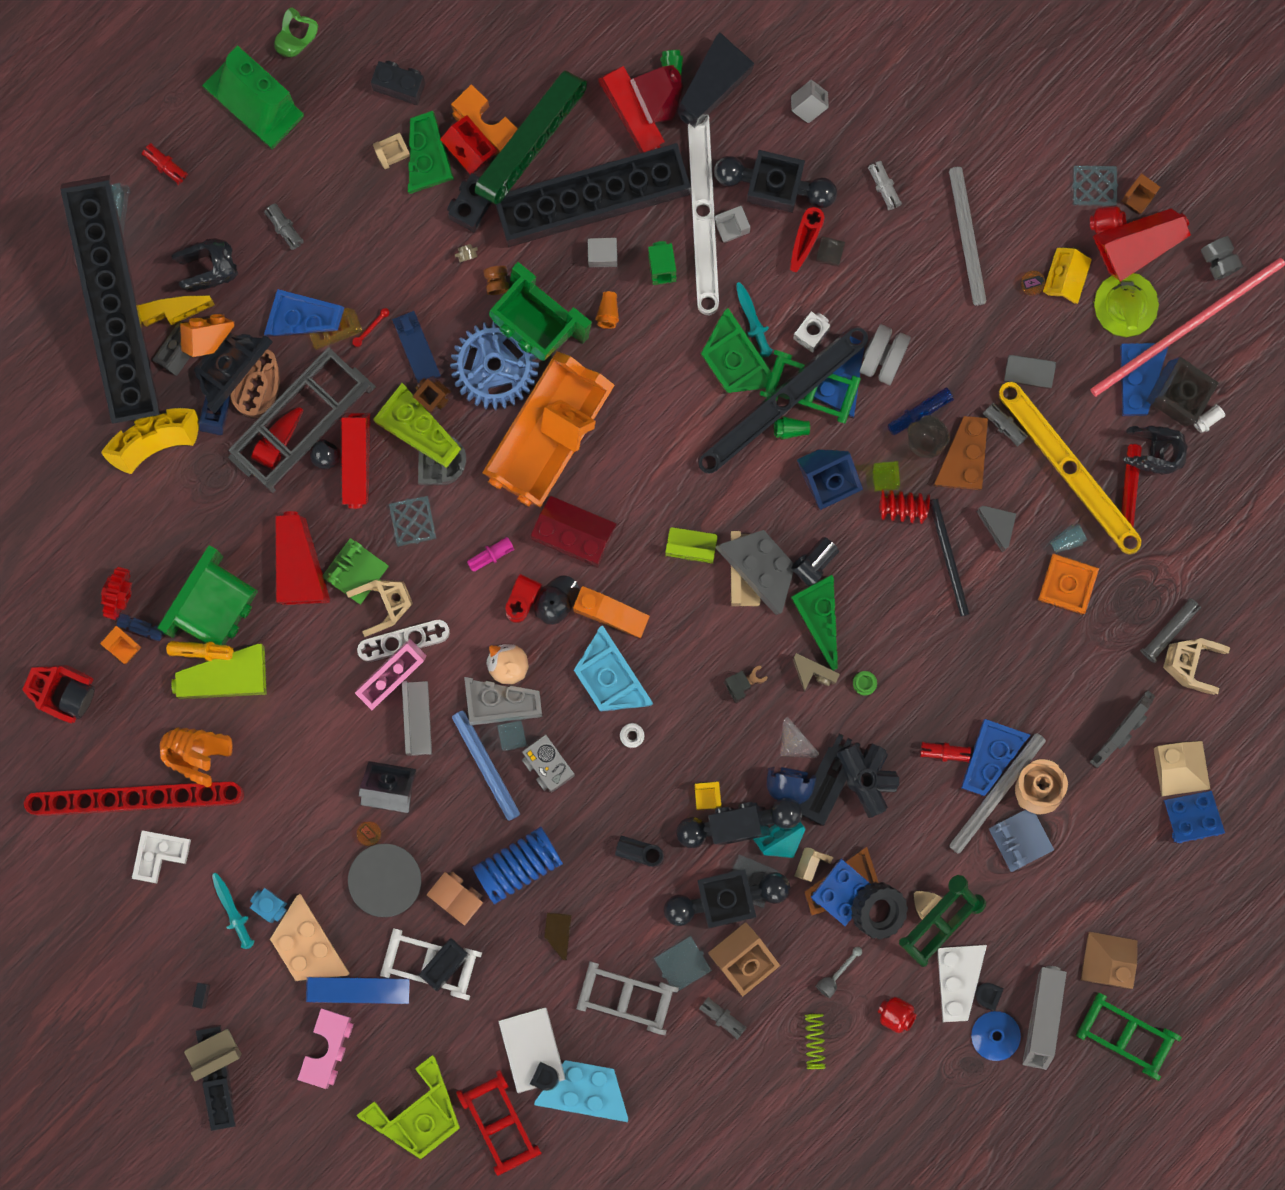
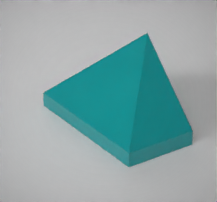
(781, 841)

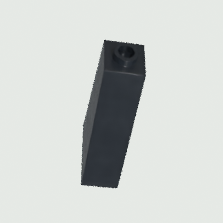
(716, 78)

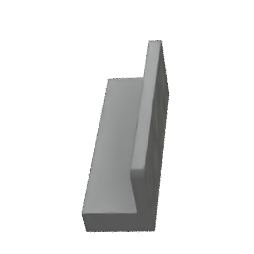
(416, 718)

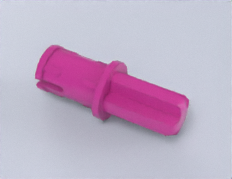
(491, 554)

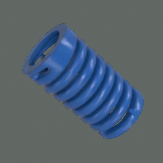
(518, 868)

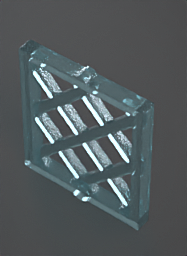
(1076, 185)
(416, 539)

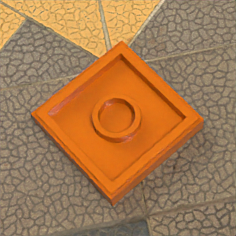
(1068, 584)

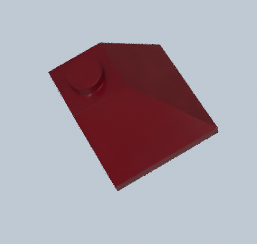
(659, 93)

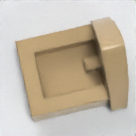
(391, 150)
(809, 863)
(925, 902)

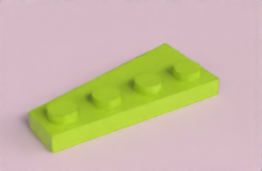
(416, 426)

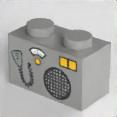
(548, 764)

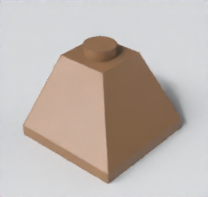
(1110, 960)

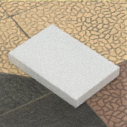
(527, 1043)

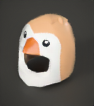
(507, 663)

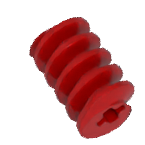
(904, 506)

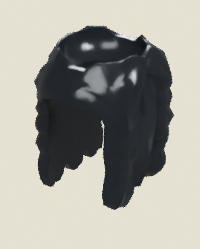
(223, 267)
(1161, 440)

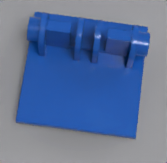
(1194, 817)
(839, 891)

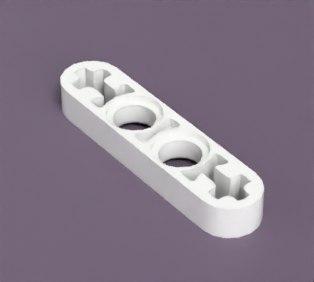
(402, 637)

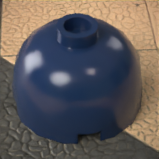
(790, 784)

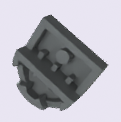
(433, 473)

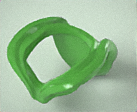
(286, 43)

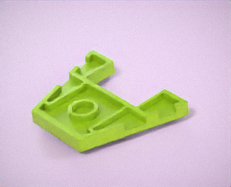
(424, 1122)

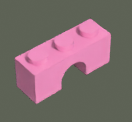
(335, 1029)

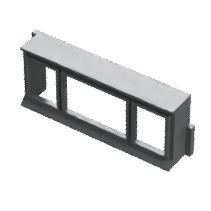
(323, 426)

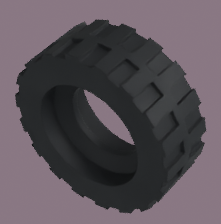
(894, 917)

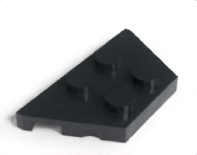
(225, 369)

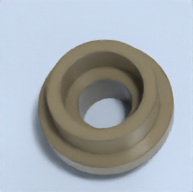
(466, 253)

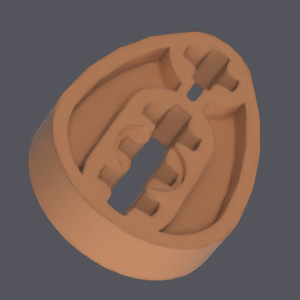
(268, 392)

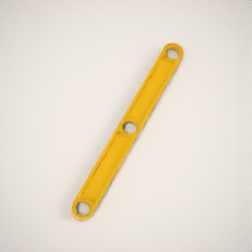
(1080, 481)

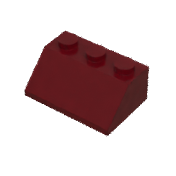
(573, 531)

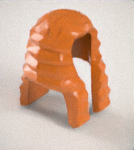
(189, 750)

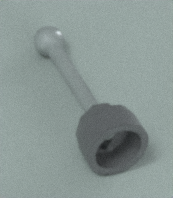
(828, 985)

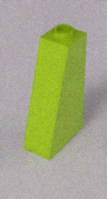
(224, 678)

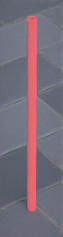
(1187, 327)

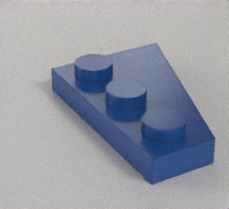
(301, 315)
(1141, 381)

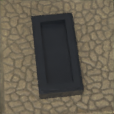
(444, 964)

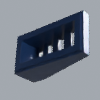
(211, 422)

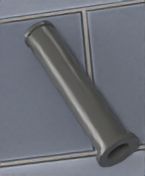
(1172, 628)

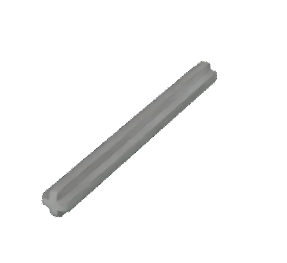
(967, 236)
(997, 793)

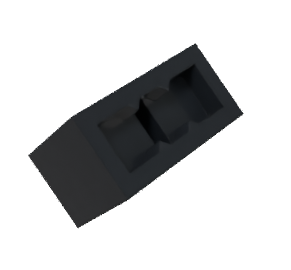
(465, 200)

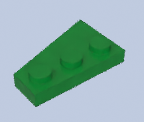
(428, 154)

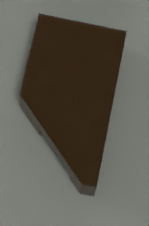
(558, 932)

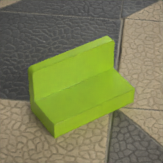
(691, 545)

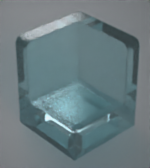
(512, 735)

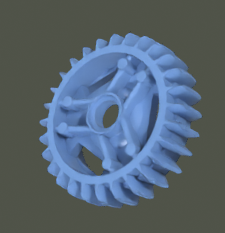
(481, 378)

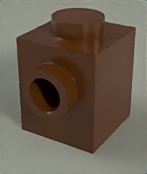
(432, 394)

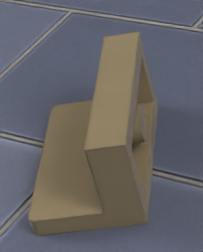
(212, 1054)

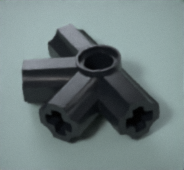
(875, 779)

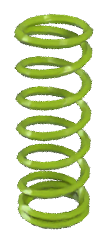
(809, 1063)

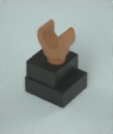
(739, 683)

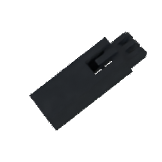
(826, 787)

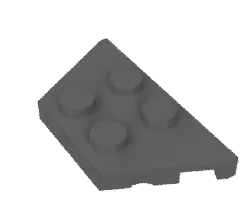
(761, 566)
(1121, 734)

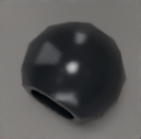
(324, 454)

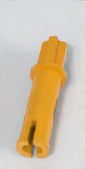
(199, 650)

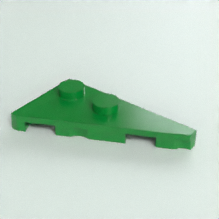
(818, 612)

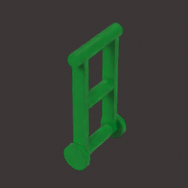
(783, 358)
(1168, 1036)

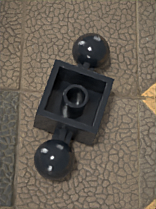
(775, 181)
(739, 825)
(726, 899)

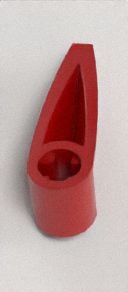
(806, 237)
(283, 429)

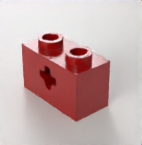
(468, 145)

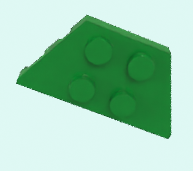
(734, 357)

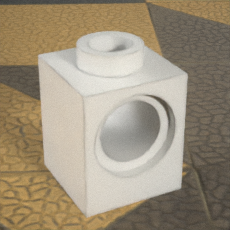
(812, 341)

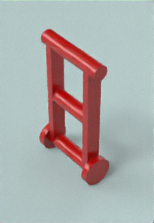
(466, 1101)

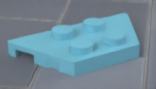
(609, 676)
(586, 1091)

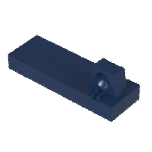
(416, 346)

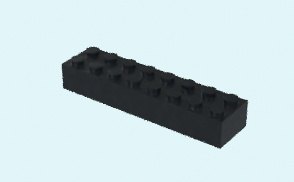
(593, 195)

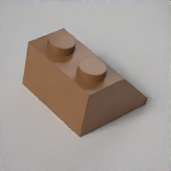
(744, 959)

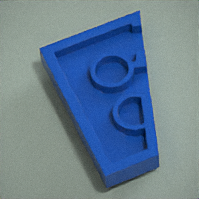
(832, 391)
(991, 754)

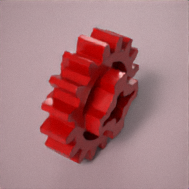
(116, 593)

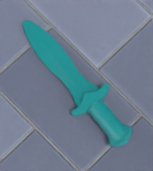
(756, 327)
(235, 918)

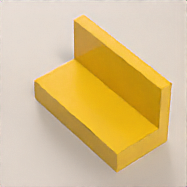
(1067, 274)

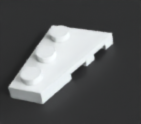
(958, 980)

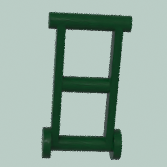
(975, 904)

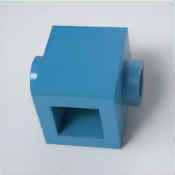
(268, 905)

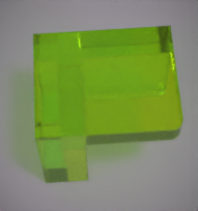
(886, 476)

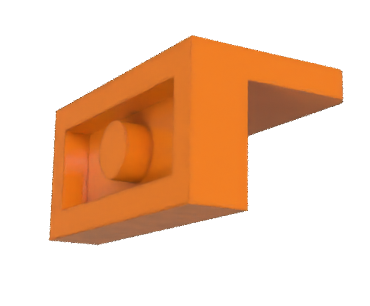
(565, 424)

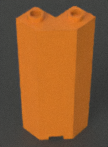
(526, 457)

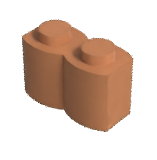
(455, 898)

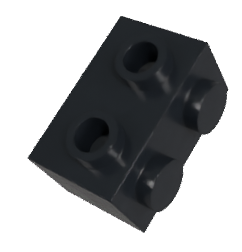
(398, 82)

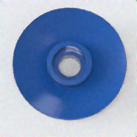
(984, 1042)

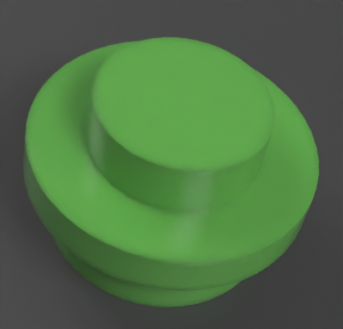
(864, 683)

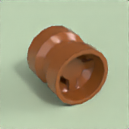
(496, 280)

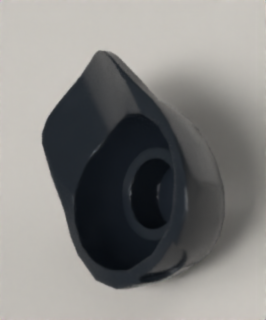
(563, 592)

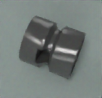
(1221, 258)

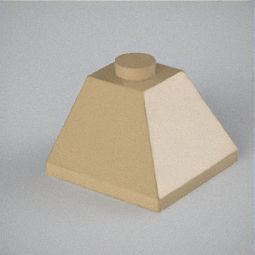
(1181, 768)

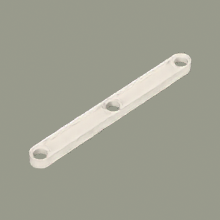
(703, 226)

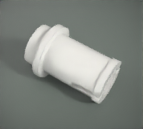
(1209, 418)

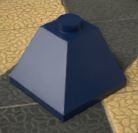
(829, 476)

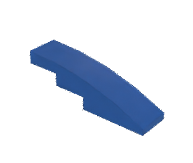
(357, 990)

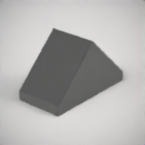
(999, 524)

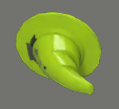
(1126, 306)

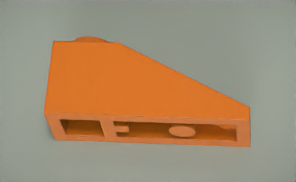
(610, 612)

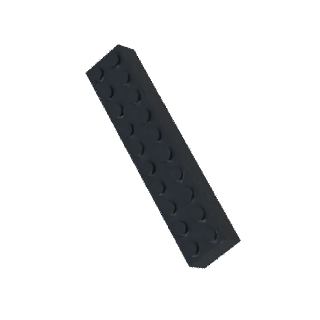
(110, 298)

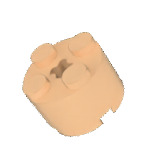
(1052, 780)

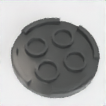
(384, 880)

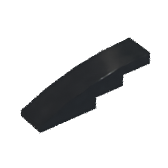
(217, 1089)

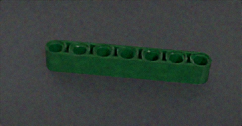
(530, 137)

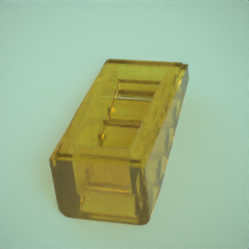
(346, 332)

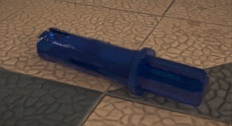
(924, 408)

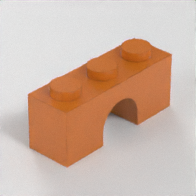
(474, 104)

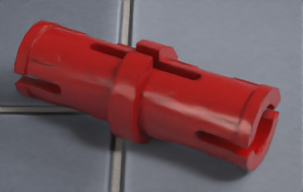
(164, 164)
(945, 752)

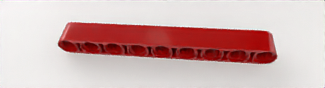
(122, 799)

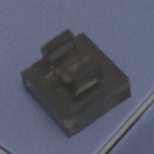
(830, 251)

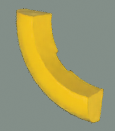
(151, 435)

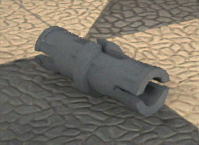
(283, 226)
(1005, 424)
(722, 1018)

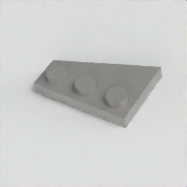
(500, 703)

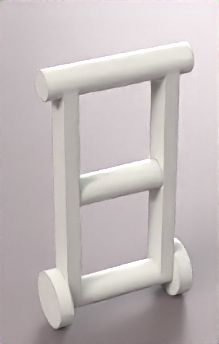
(459, 991)

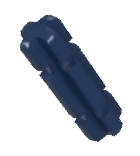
(139, 627)

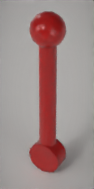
(357, 342)

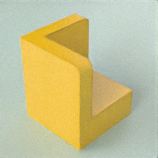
(707, 795)

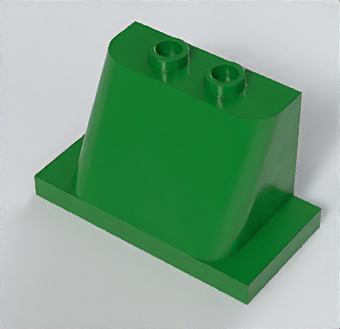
(254, 97)
(536, 318)
(209, 602)

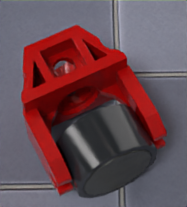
(74, 699)

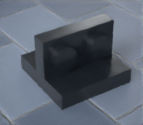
(387, 787)

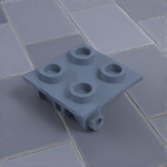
(1021, 839)

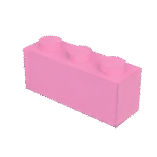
(390, 674)

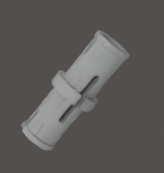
(884, 185)

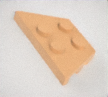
(306, 945)

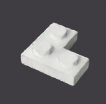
(154, 849)

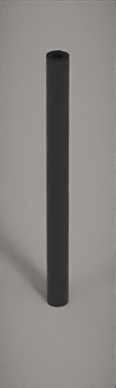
(949, 558)

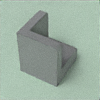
(809, 101)
(732, 224)
(602, 252)

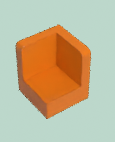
(120, 645)

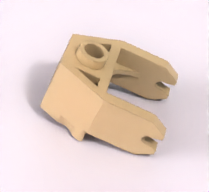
(394, 608)
(1189, 654)

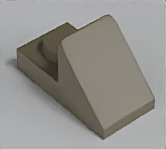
(807, 668)

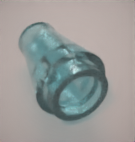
(1069, 538)

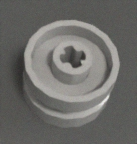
(884, 354)

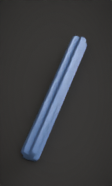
(486, 765)

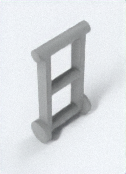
(654, 1026)

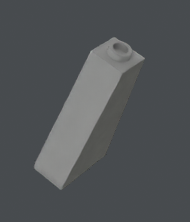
(1045, 1018)

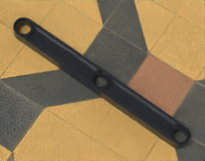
(796, 388)

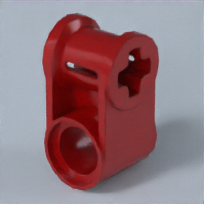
(524, 595)

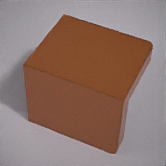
(1140, 194)

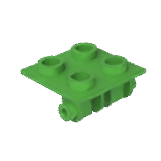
(354, 568)

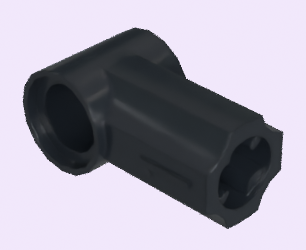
(810, 565)
(637, 851)

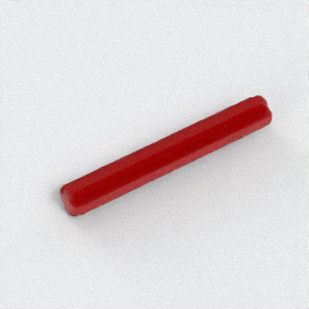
(1130, 486)

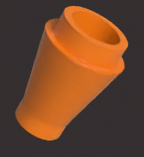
(608, 311)

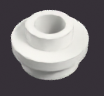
(635, 728)

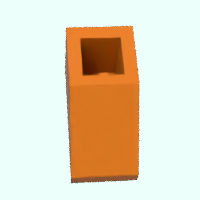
(204, 335)

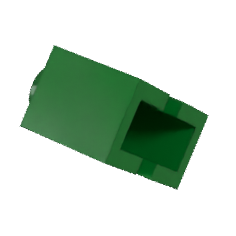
(662, 263)

